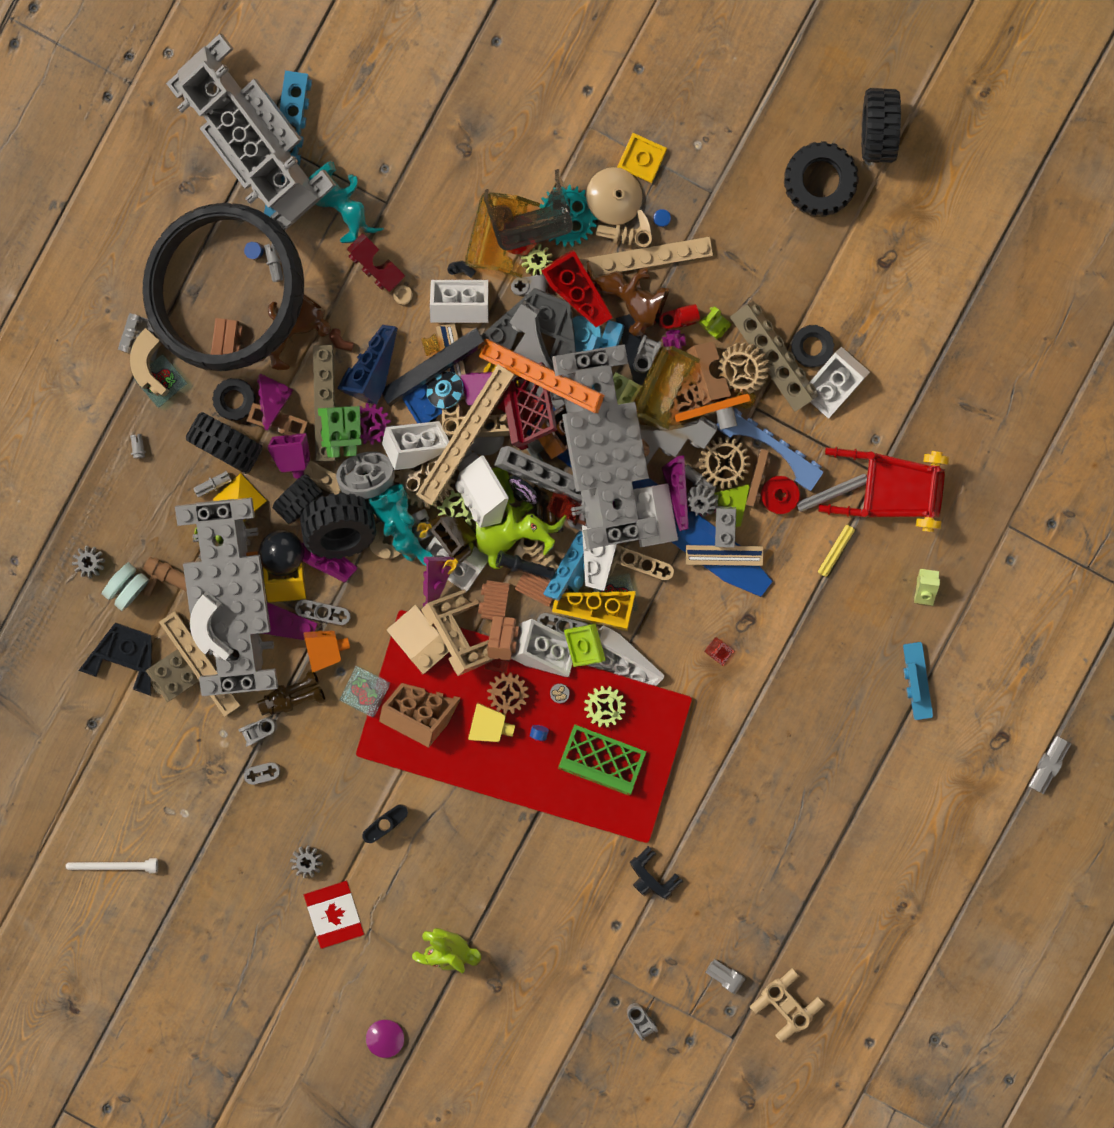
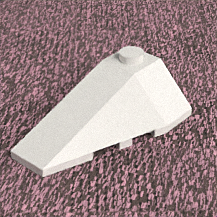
(625, 659)

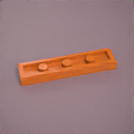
(712, 407)

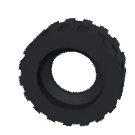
(812, 331)
(219, 399)

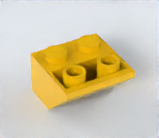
(285, 587)

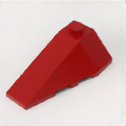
(573, 284)

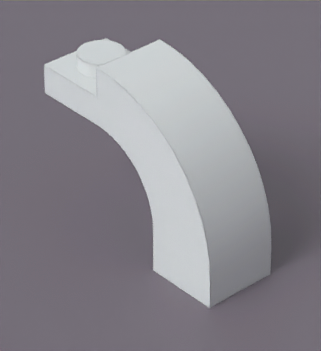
(201, 627)

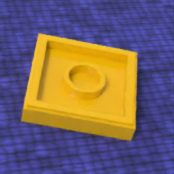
(642, 158)

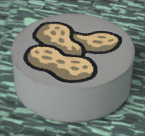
(559, 693)

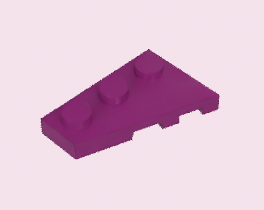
(338, 568)

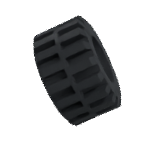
(296, 498)

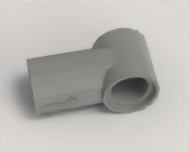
(726, 418)
(728, 978)

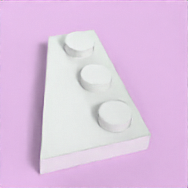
(597, 564)

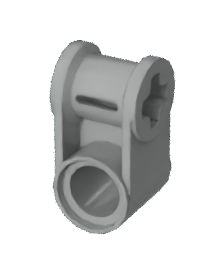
(530, 283)
(647, 353)
(254, 732)
(642, 1024)

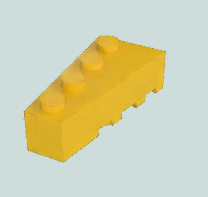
(608, 609)

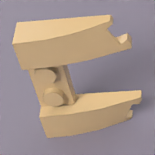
(442, 613)

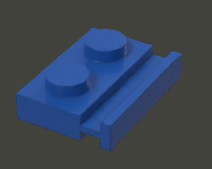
(420, 406)

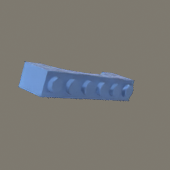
(805, 472)

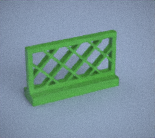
(597, 776)

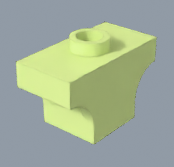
(927, 587)

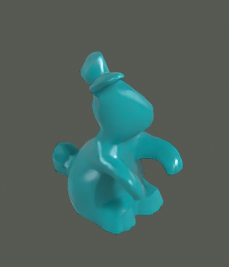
(351, 211)
(392, 510)

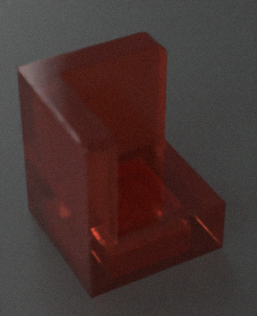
(561, 505)
(497, 665)

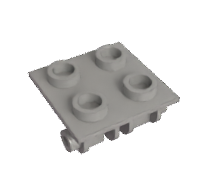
(134, 326)

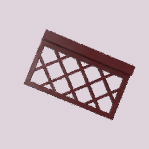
(515, 413)

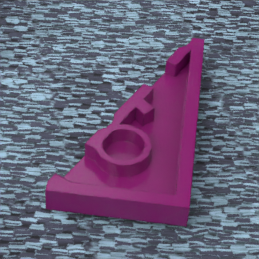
(273, 398)
(675, 477)
(435, 577)

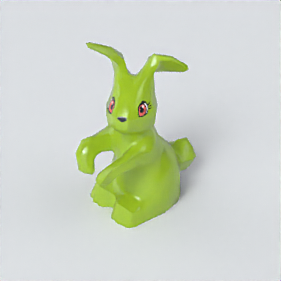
(504, 535)
(447, 951)

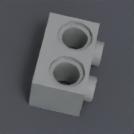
(725, 526)

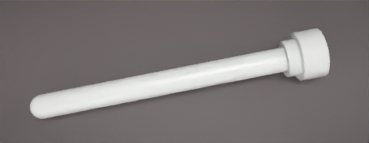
(149, 866)

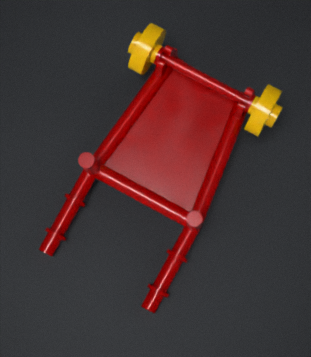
(898, 487)

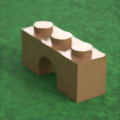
(709, 388)
(283, 423)

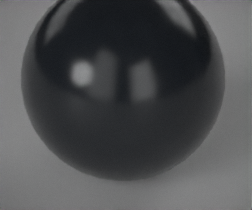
(281, 552)

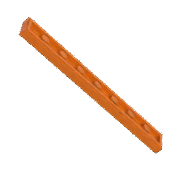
(542, 376)

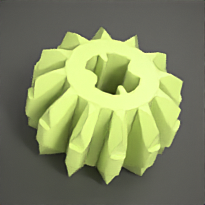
(541, 254)

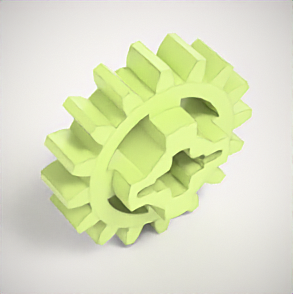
(450, 505)
(598, 714)

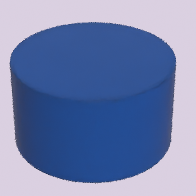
(662, 218)
(253, 250)
(539, 732)

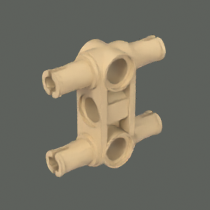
(787, 1005)

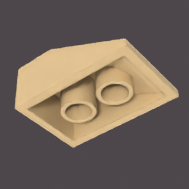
(418, 639)

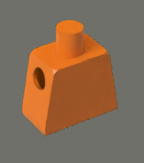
(324, 648)

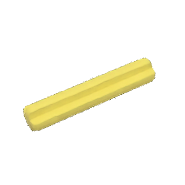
(836, 550)

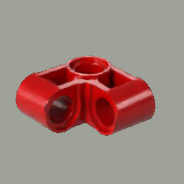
(681, 317)

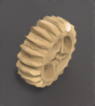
(731, 361)
(735, 449)

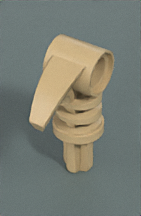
(625, 235)
(537, 551)

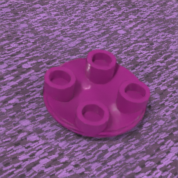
(385, 1038)

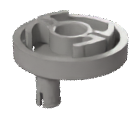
(377, 481)

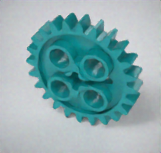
(584, 217)

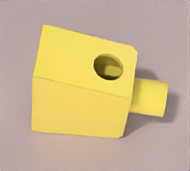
(489, 725)

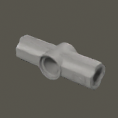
(1049, 764)

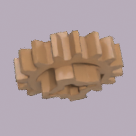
(692, 404)
(516, 694)

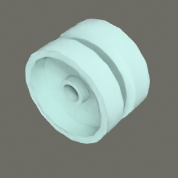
(124, 586)

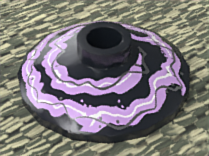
(523, 490)

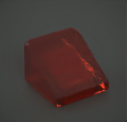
(718, 651)

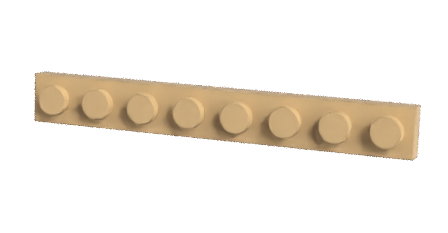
(650, 256)
(465, 434)

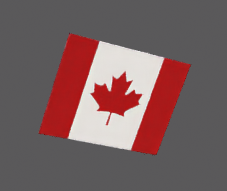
(333, 914)

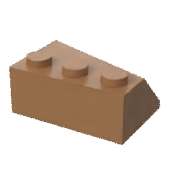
(418, 713)

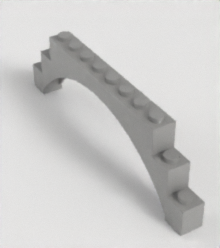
(669, 440)

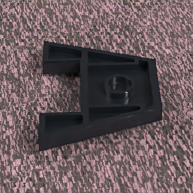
(127, 648)

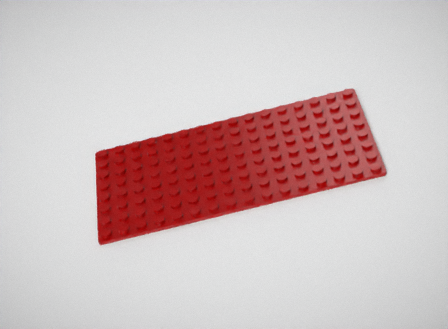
(527, 768)

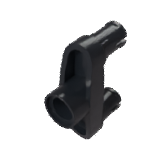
(394, 816)
(647, 882)

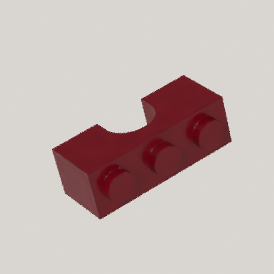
(363, 251)

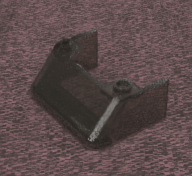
(532, 226)

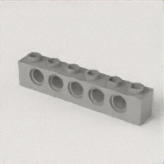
(537, 472)

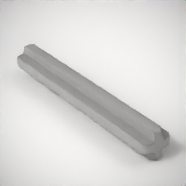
(832, 492)

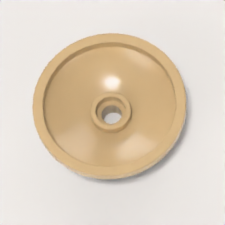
(603, 200)

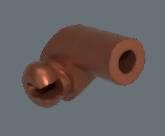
(338, 342)

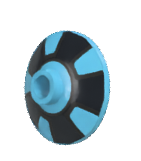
(450, 395)

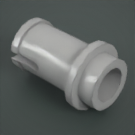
(137, 447)

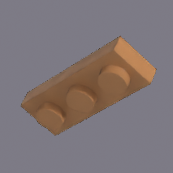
(758, 478)

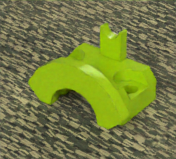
(715, 323)

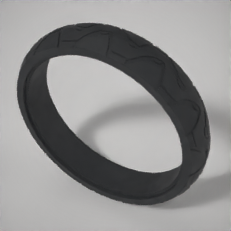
(157, 266)

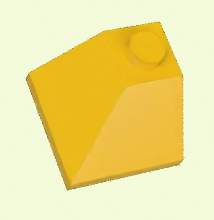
(239, 489)

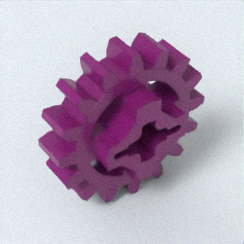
(378, 426)

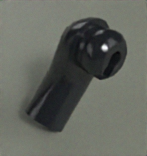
(460, 267)

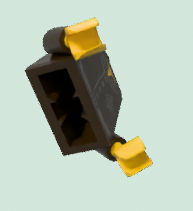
(453, 535)

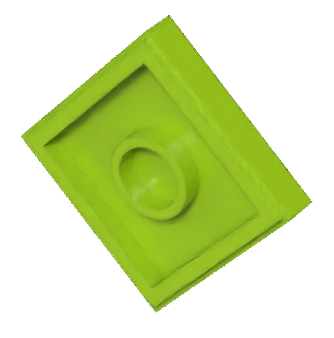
(584, 645)

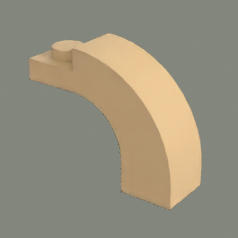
(140, 359)

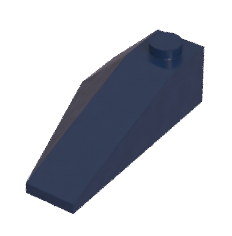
(369, 375)

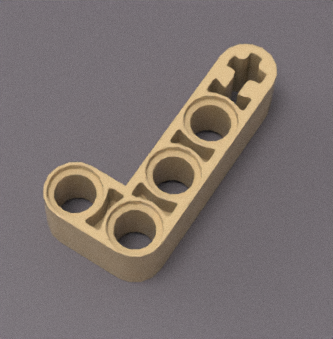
(457, 417)
(636, 565)

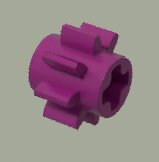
(674, 338)

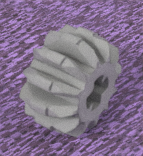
(702, 500)
(94, 558)
(304, 868)

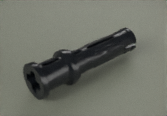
(516, 564)

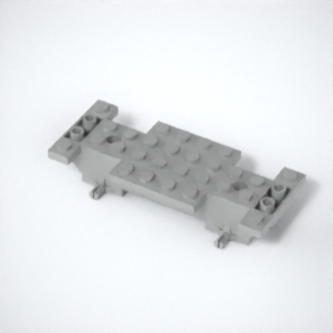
(248, 134)
(604, 451)
(238, 585)

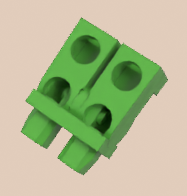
(339, 429)

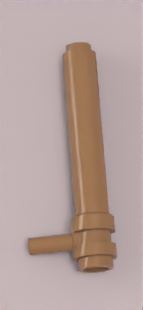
(162, 572)

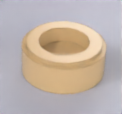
(402, 295)

